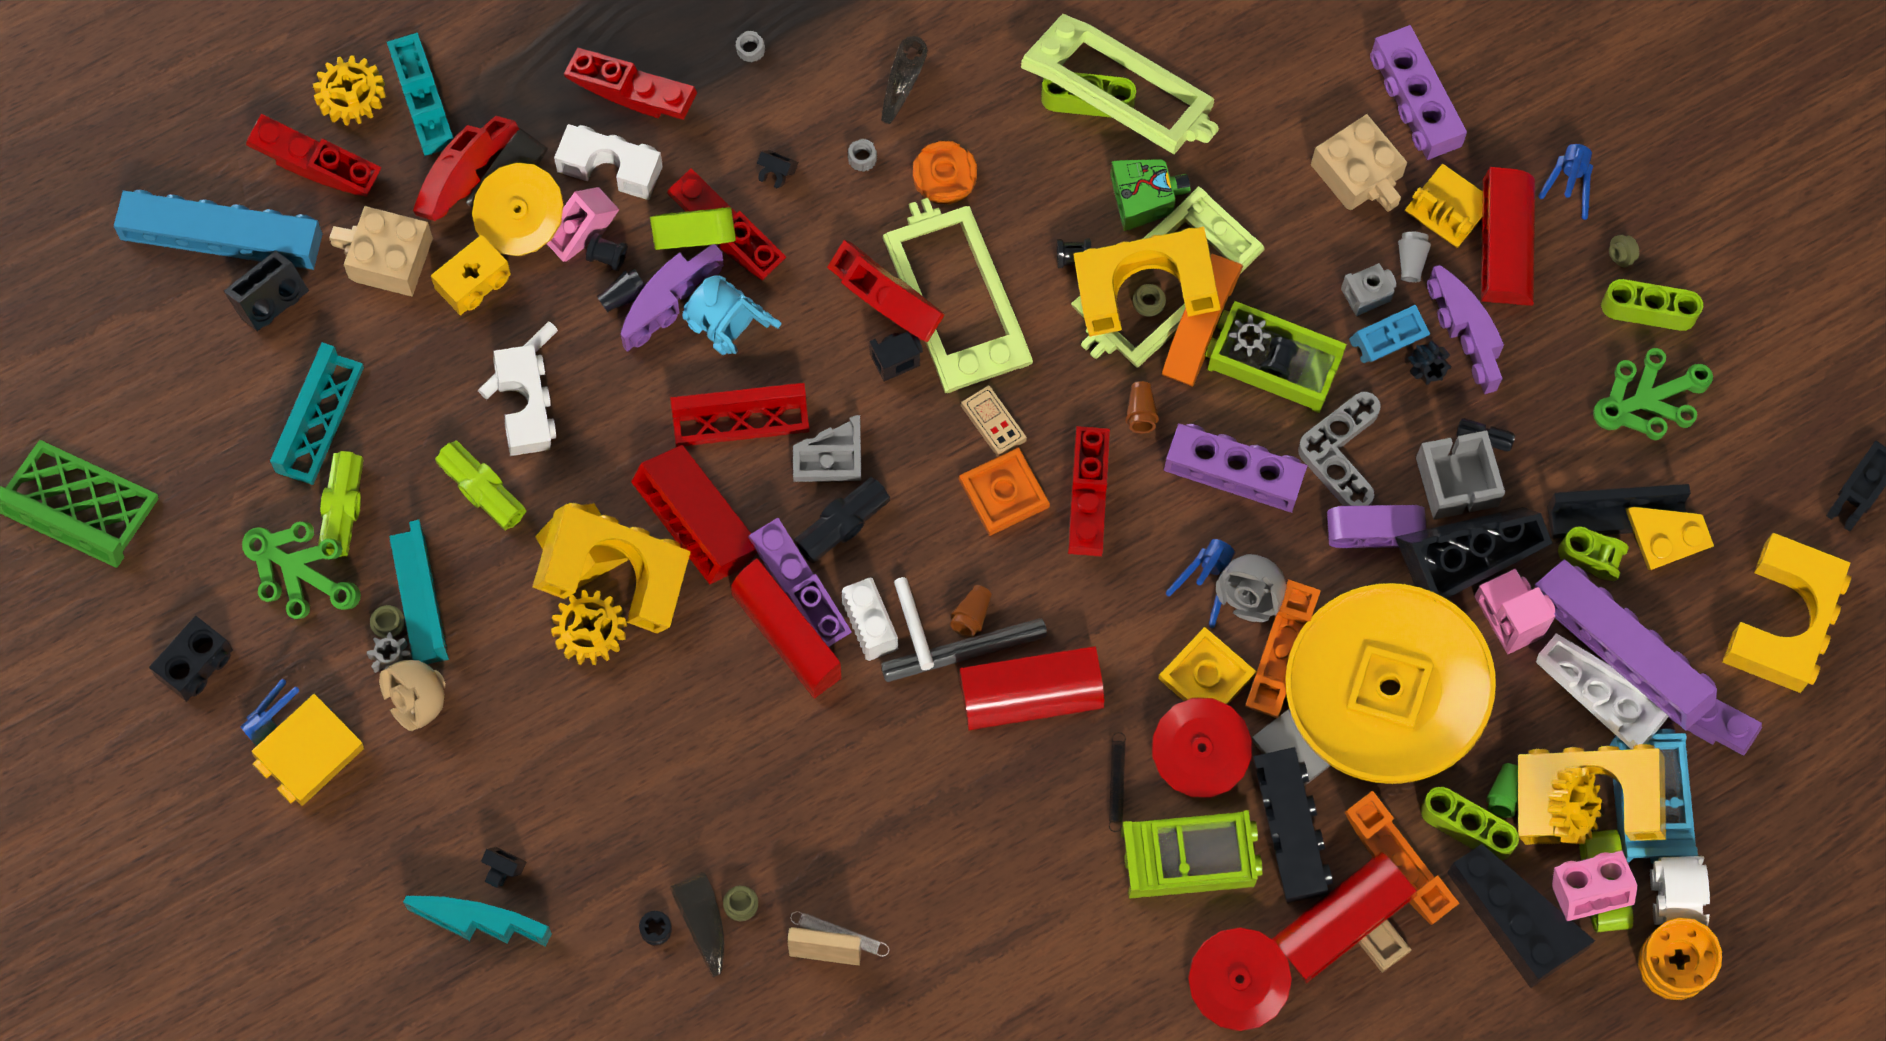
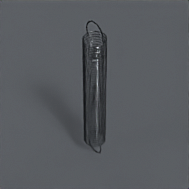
(1116, 779)

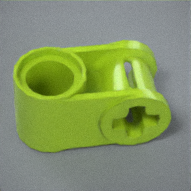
(1596, 552)

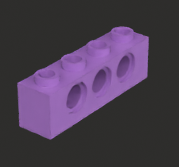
(1405, 49)
(1244, 482)

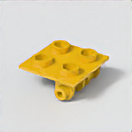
(1447, 205)

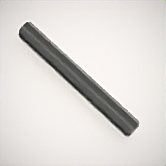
(967, 649)

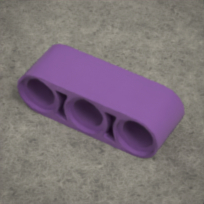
(1373, 525)

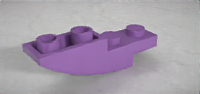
(658, 300)
(1466, 317)
(798, 582)
(1727, 727)

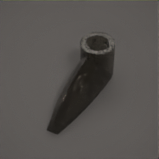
(903, 76)
(520, 149)
(701, 914)

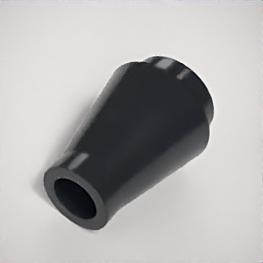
(622, 290)

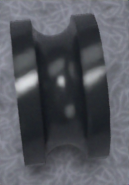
(653, 938)

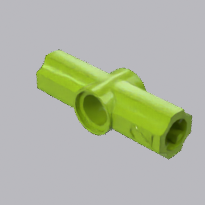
(480, 485)
(341, 500)

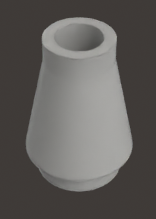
(1413, 255)

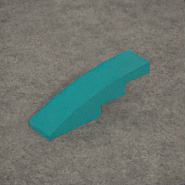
(420, 93)
(465, 916)

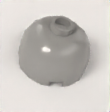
(1253, 587)

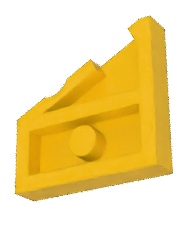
(1668, 534)

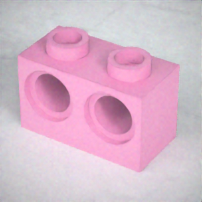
(1596, 891)

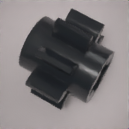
(1429, 362)

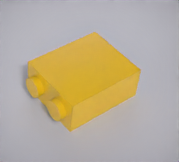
(306, 751)

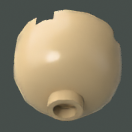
(414, 691)

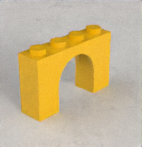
(1105, 269)
(656, 562)
(1819, 581)
(1637, 770)

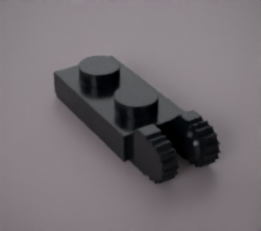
(1863, 485)

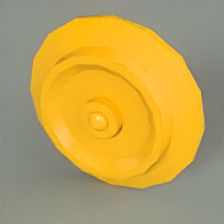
(518, 209)

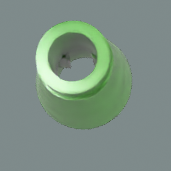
(1504, 793)

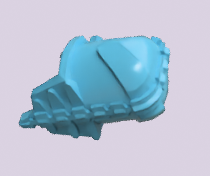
(724, 312)

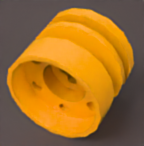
(1690, 943)

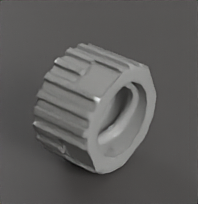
(750, 36)
(857, 146)

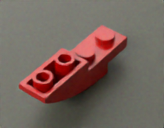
(628, 87)
(313, 159)
(455, 168)
(751, 246)
(885, 292)
(1088, 491)

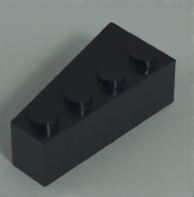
(1470, 550)
(1291, 825)
(1518, 916)

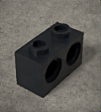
(264, 288)
(184, 654)

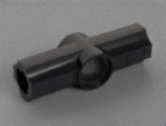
(842, 520)

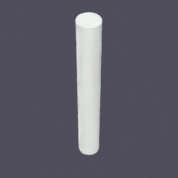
(537, 340)
(914, 623)

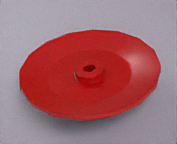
(1202, 747)
(1240, 979)

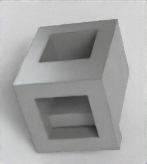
(1365, 297)

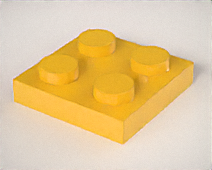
(1207, 670)

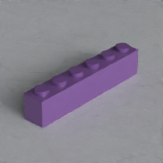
(1628, 646)

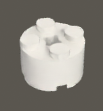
(1681, 889)

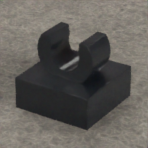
(778, 164)
(501, 866)

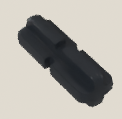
(1498, 437)

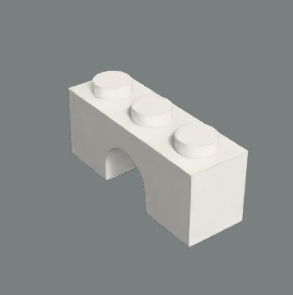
(585, 149)
(520, 371)

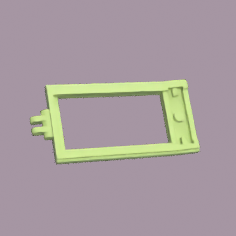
(1066, 36)
(1221, 232)
(982, 360)

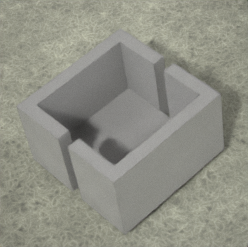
(1462, 479)

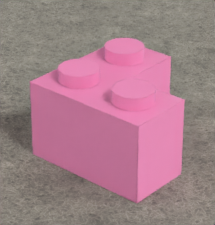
(1515, 610)

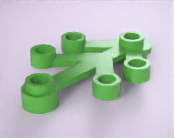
(1650, 399)
(295, 567)

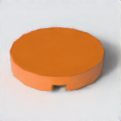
(944, 172)

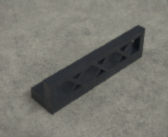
(1605, 509)

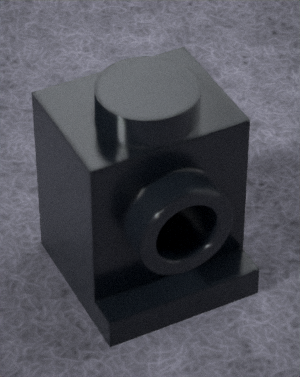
(896, 354)

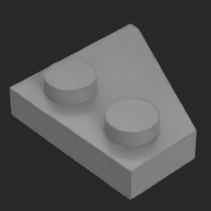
(830, 455)

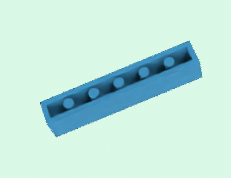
(217, 228)

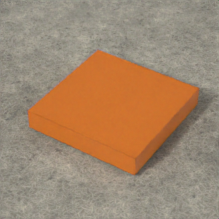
(1004, 491)

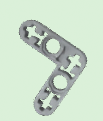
(1331, 455)

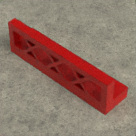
(735, 403)

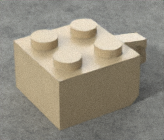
(1360, 165)
(384, 250)

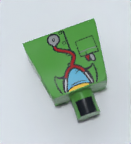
(1145, 190)

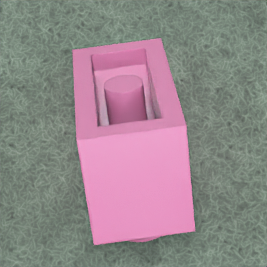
(582, 217)

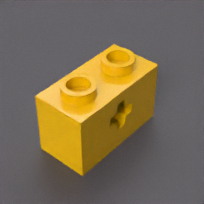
(456, 277)

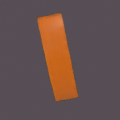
(1195, 331)
(1270, 680)
(1379, 834)

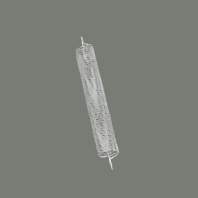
(840, 928)

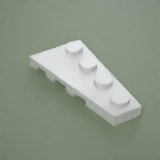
(1602, 691)

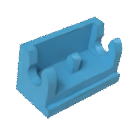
(1390, 334)

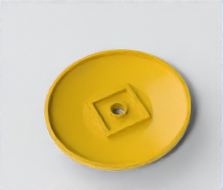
(1398, 637)

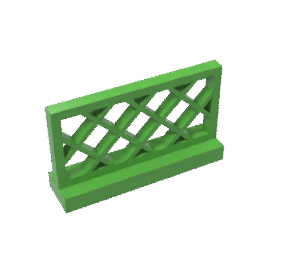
(63, 527)

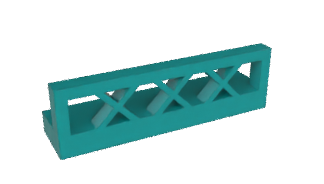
(304, 410)
(419, 595)

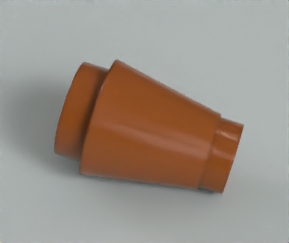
(1141, 409)
(971, 612)

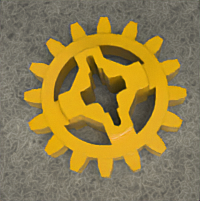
(365, 92)
(598, 619)
(1574, 805)

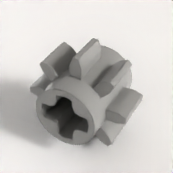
(1256, 341)
(382, 650)

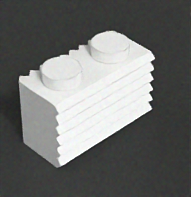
(869, 619)

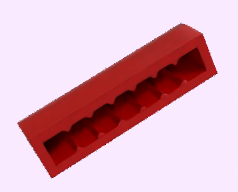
(1508, 237)
(694, 513)
(786, 629)
(1031, 688)
(1345, 916)

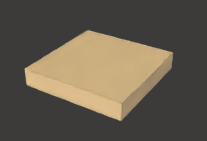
(824, 946)

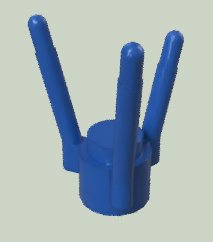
(1575, 165)
(1213, 561)
(259, 722)

